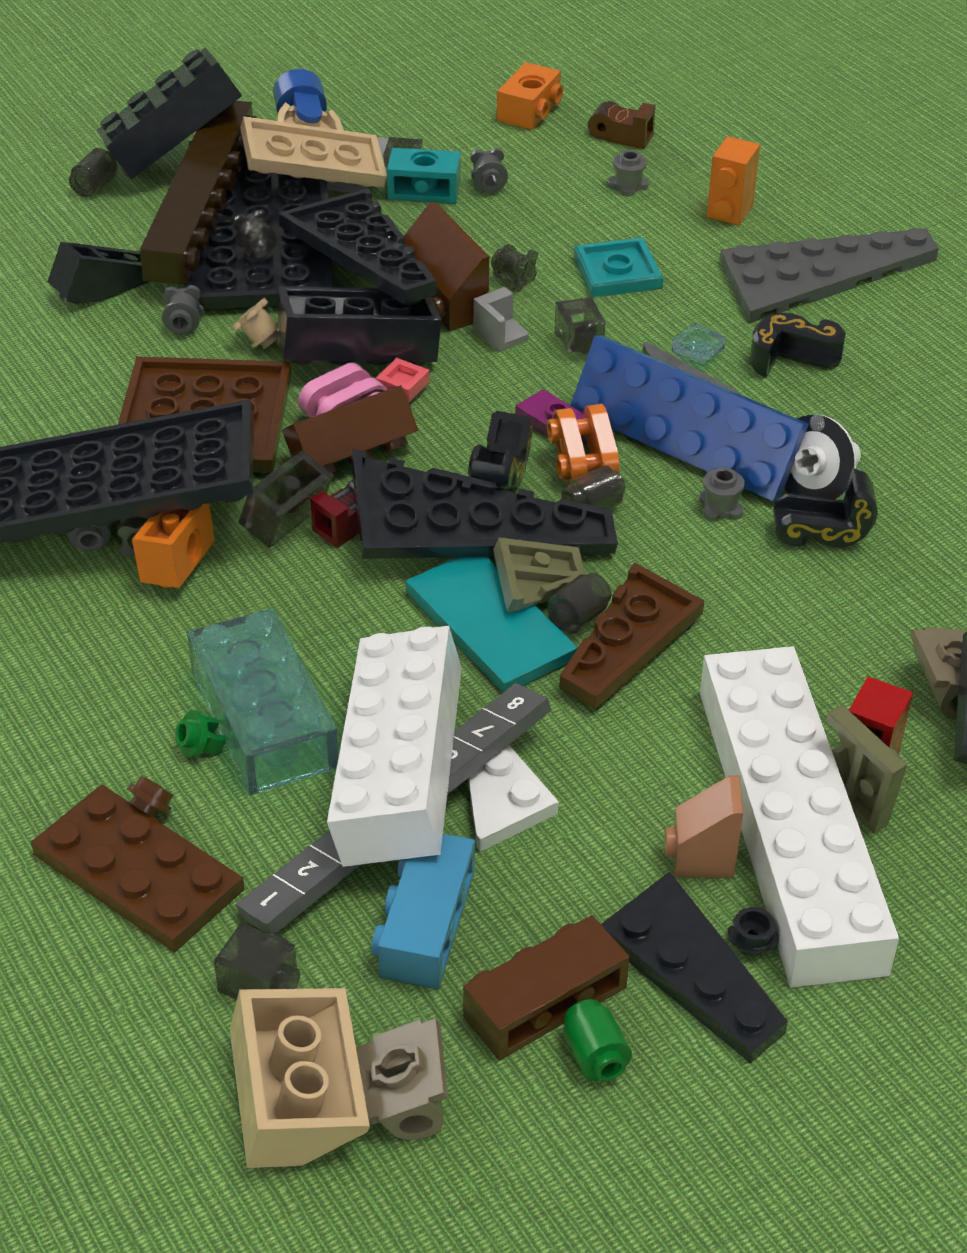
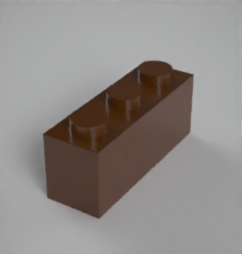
(359, 425)
(541, 983)

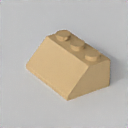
(296, 1074)

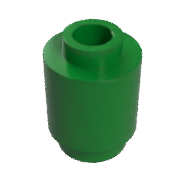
(596, 1041)

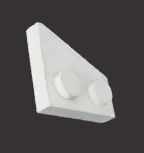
(507, 799)

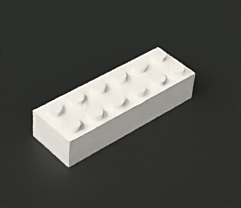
(396, 748)

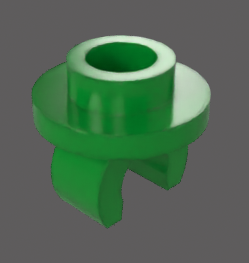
(196, 735)

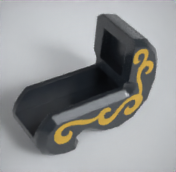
(797, 340)
(506, 451)
(828, 520)

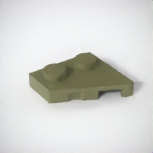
(534, 570)
(867, 768)

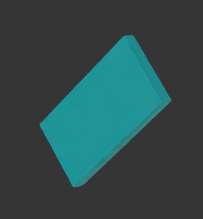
(499, 642)

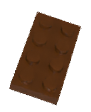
(138, 867)

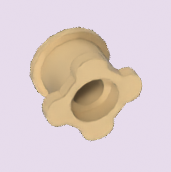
(258, 325)

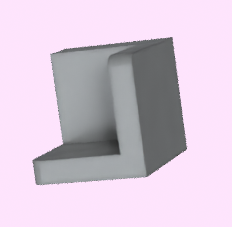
(495, 320)

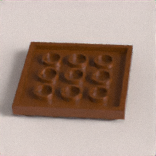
(186, 384)

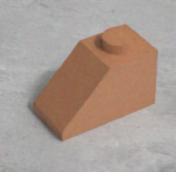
(707, 832)

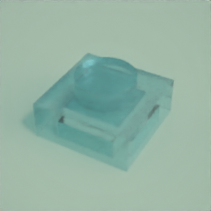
(698, 344)

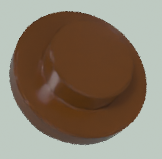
(150, 796)

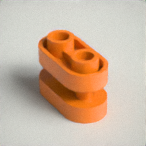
(566, 432)

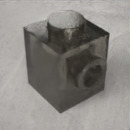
(256, 962)

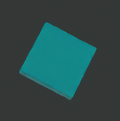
(618, 267)

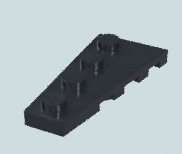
(695, 967)

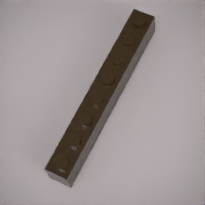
(194, 198)

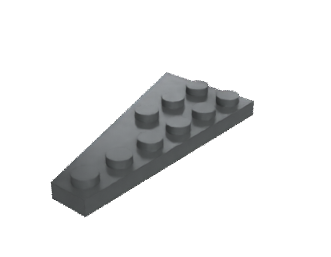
(814, 268)

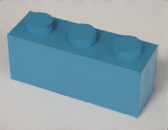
(425, 914)

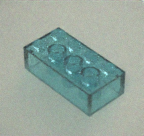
(263, 700)

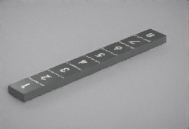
(319, 865)

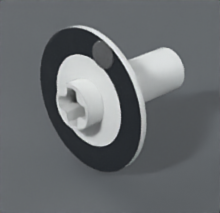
(823, 459)

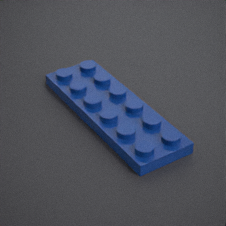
(690, 416)

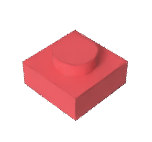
(410, 376)

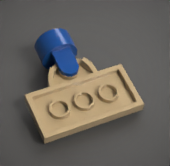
(308, 139)

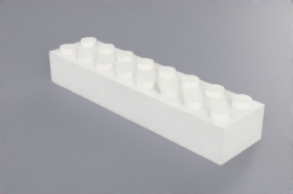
(797, 819)

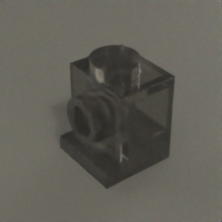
(578, 335)

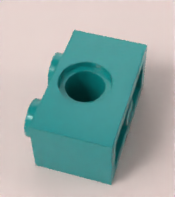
(424, 175)

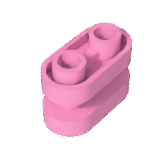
(337, 389)

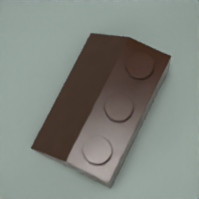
(454, 262)

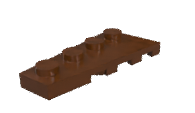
(636, 626)

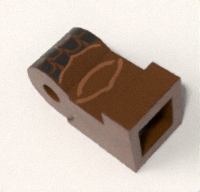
(623, 125)

